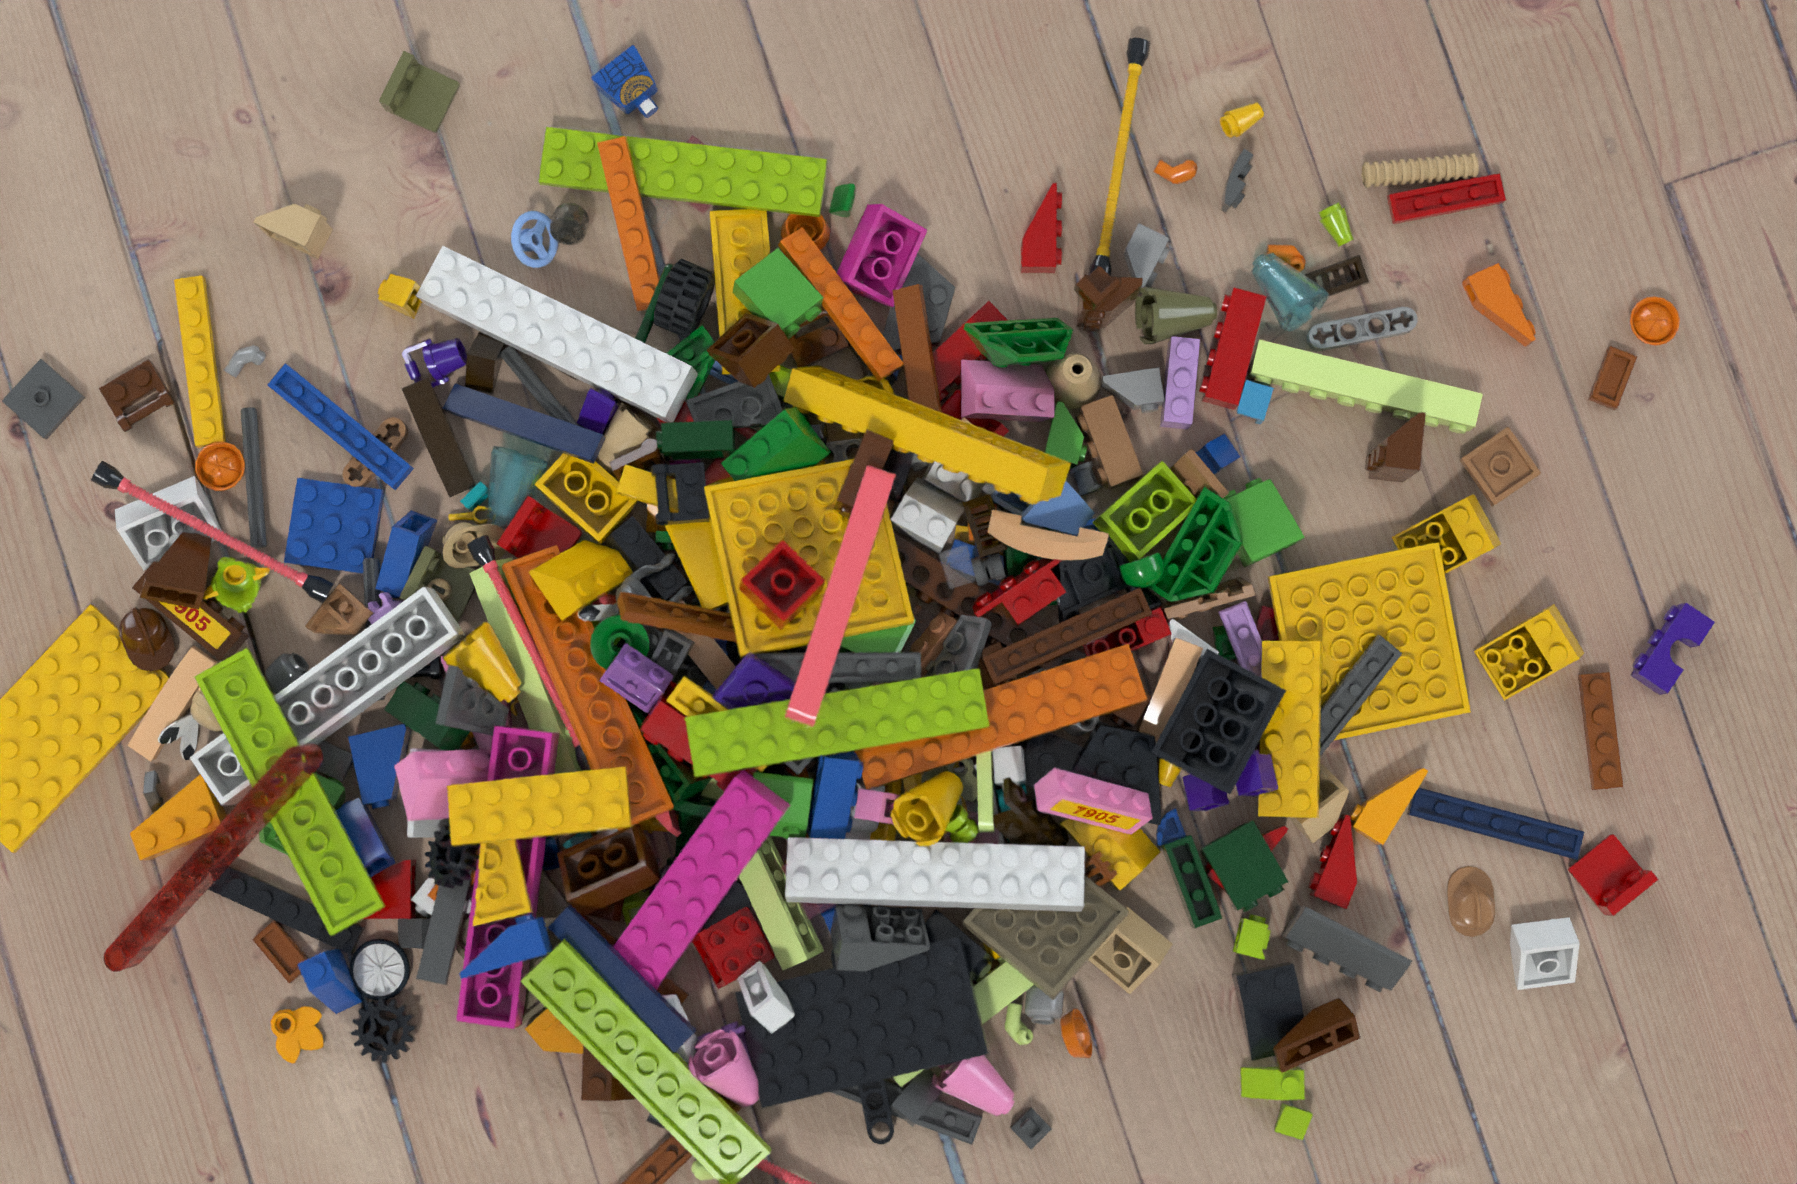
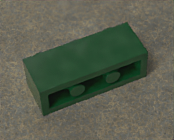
(419, 712)
(1191, 881)

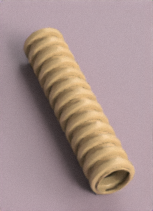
(1420, 170)

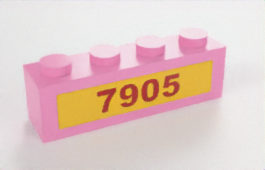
(1092, 801)

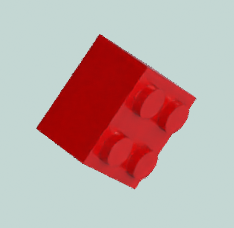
(781, 584)

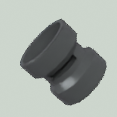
(988, 568)

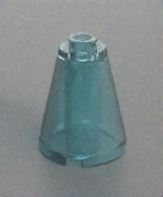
(1288, 291)
(511, 482)

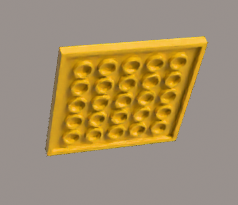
(798, 507)
(1385, 595)

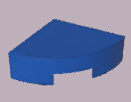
(1170, 828)

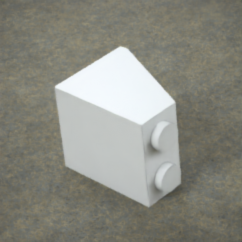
(927, 515)

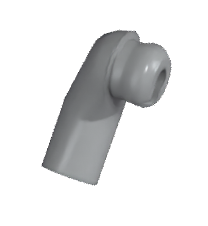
(242, 357)

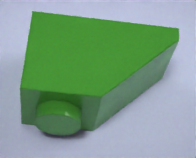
(1065, 437)

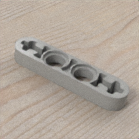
(1360, 324)

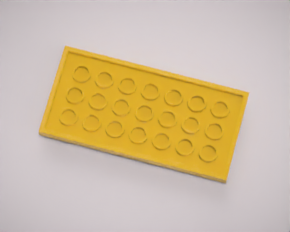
(66, 721)

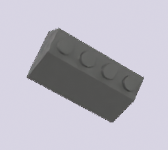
(1345, 948)

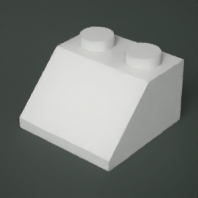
(1544, 953)

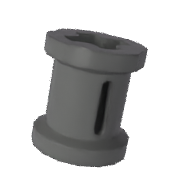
(1085, 478)

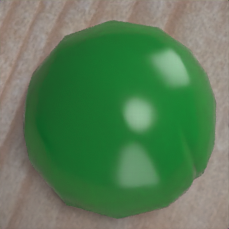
(1143, 571)

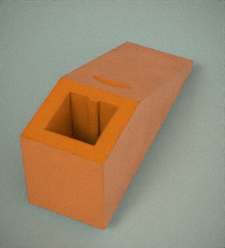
(1495, 300)

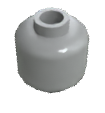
(1041, 1007)

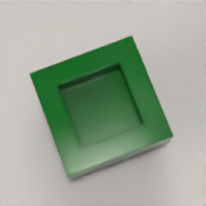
(664, 540)

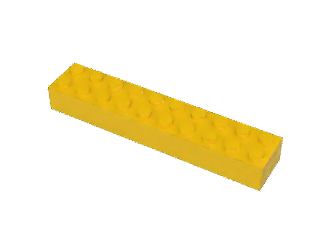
(928, 434)

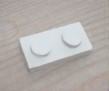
(953, 484)

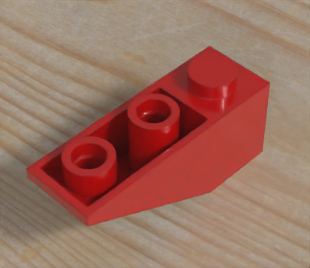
(1039, 241)
(1135, 634)
(1337, 872)

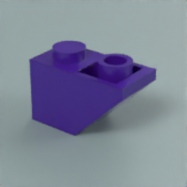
(597, 411)

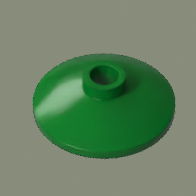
(608, 630)

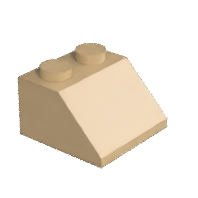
(297, 227)
(1131, 952)

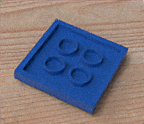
(333, 525)

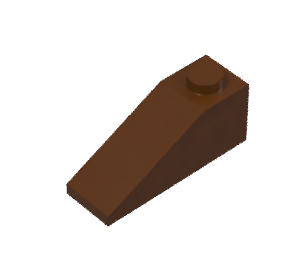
(1317, 1034)

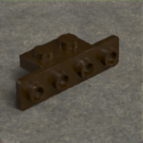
(1024, 822)

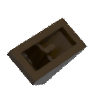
(483, 363)

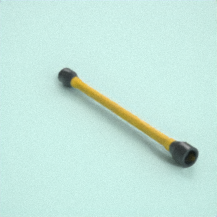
(1136, 55)

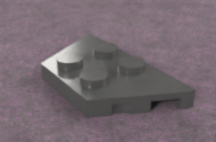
(938, 298)

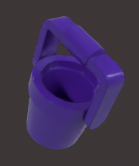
(439, 358)

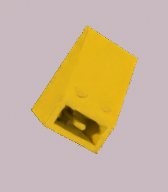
(1459, 529)
(1529, 652)

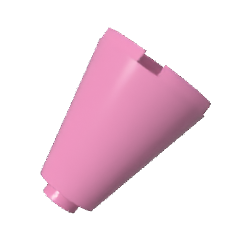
(725, 1067)
(977, 1084)

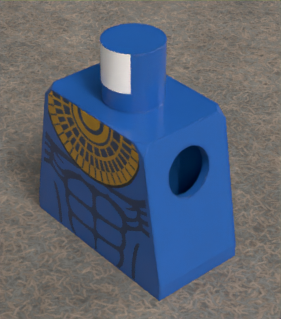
(628, 83)

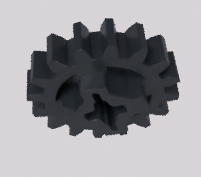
(449, 858)
(389, 1039)

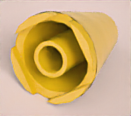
(486, 663)
(927, 808)

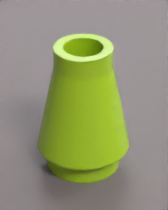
(1336, 223)

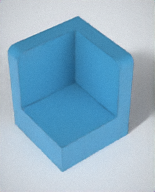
(1254, 401)

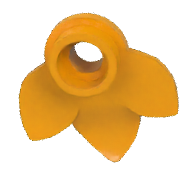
(300, 1035)

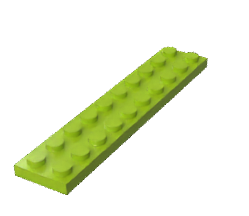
(690, 172)
(843, 724)
(308, 820)
(645, 1065)

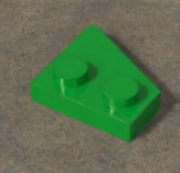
(693, 352)

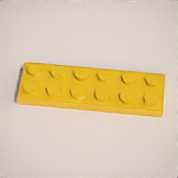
(738, 244)
(1294, 728)
(539, 806)

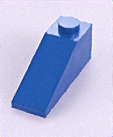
(517, 943)

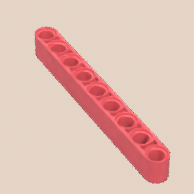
(840, 596)

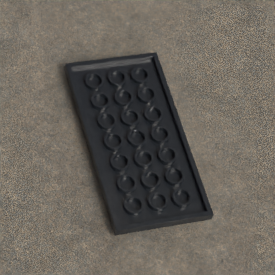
(867, 1025)

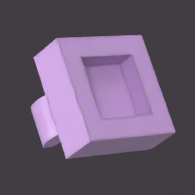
(388, 605)

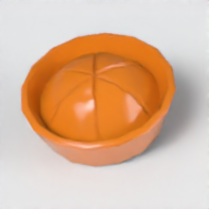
(817, 225)
(1654, 320)
(219, 466)
(1076, 1034)

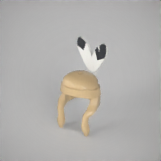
(188, 726)

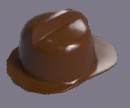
(146, 639)

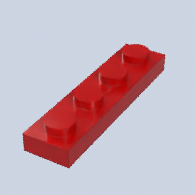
(1446, 198)

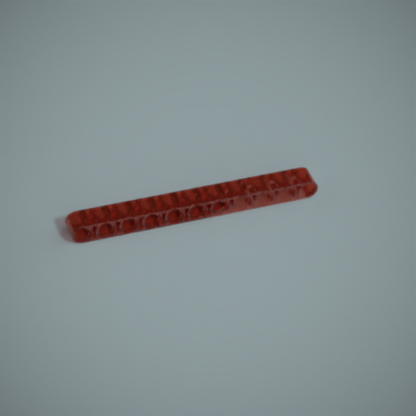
(146, 929)

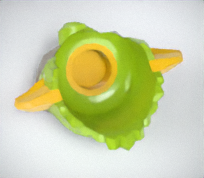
(236, 582)

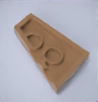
(1225, 593)

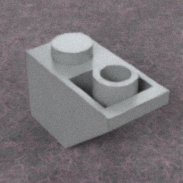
(1144, 252)

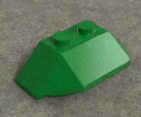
(1021, 340)
(1200, 550)

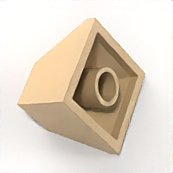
(1331, 801)

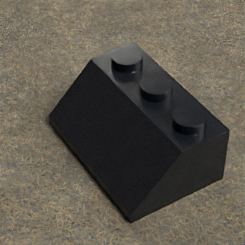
(640, 550)

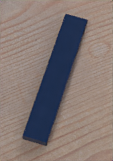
(524, 423)
(1496, 823)
(623, 979)

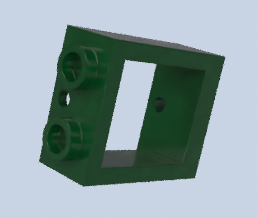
(696, 440)

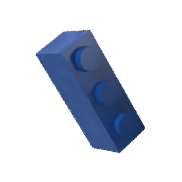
(834, 795)

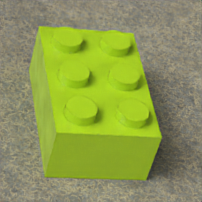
(1146, 512)

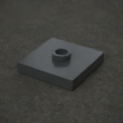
(43, 399)

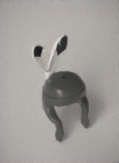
(633, 586)

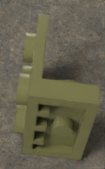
(418, 93)
(432, 566)

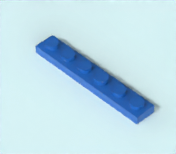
(340, 426)

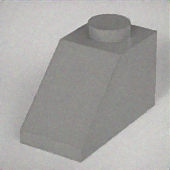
(1136, 389)

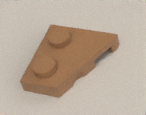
(340, 614)

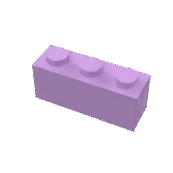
(1180, 382)

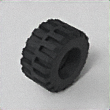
(684, 298)

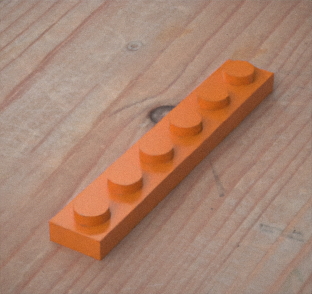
(630, 219)
(841, 305)

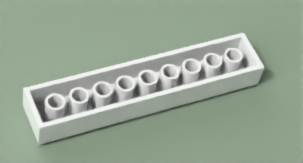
(557, 335)
(345, 683)
(935, 874)

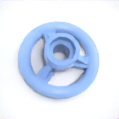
(531, 240)

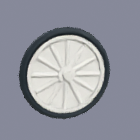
(379, 969)

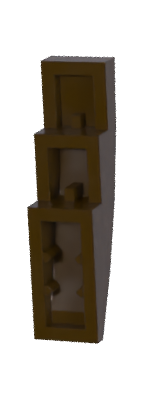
(438, 437)

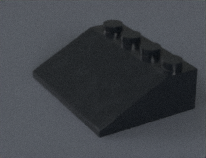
(1218, 721)

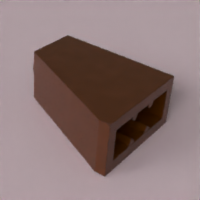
(872, 452)
(180, 573)

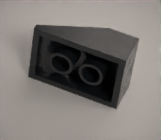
(1268, 1006)

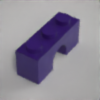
(1656, 667)
(1255, 780)

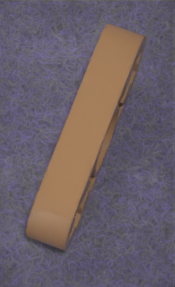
(382, 431)

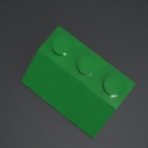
(778, 447)

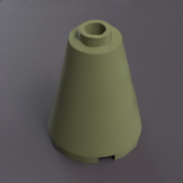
(1171, 314)

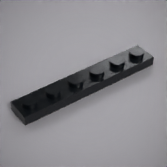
(282, 907)

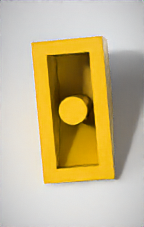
(400, 295)

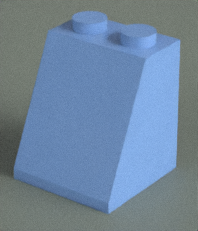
(1060, 513)

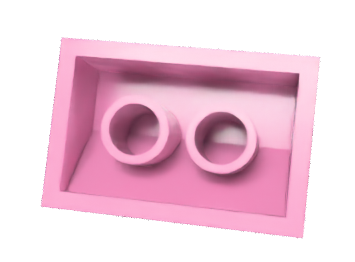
(1005, 392)
(426, 775)

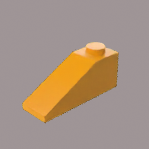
(1383, 810)

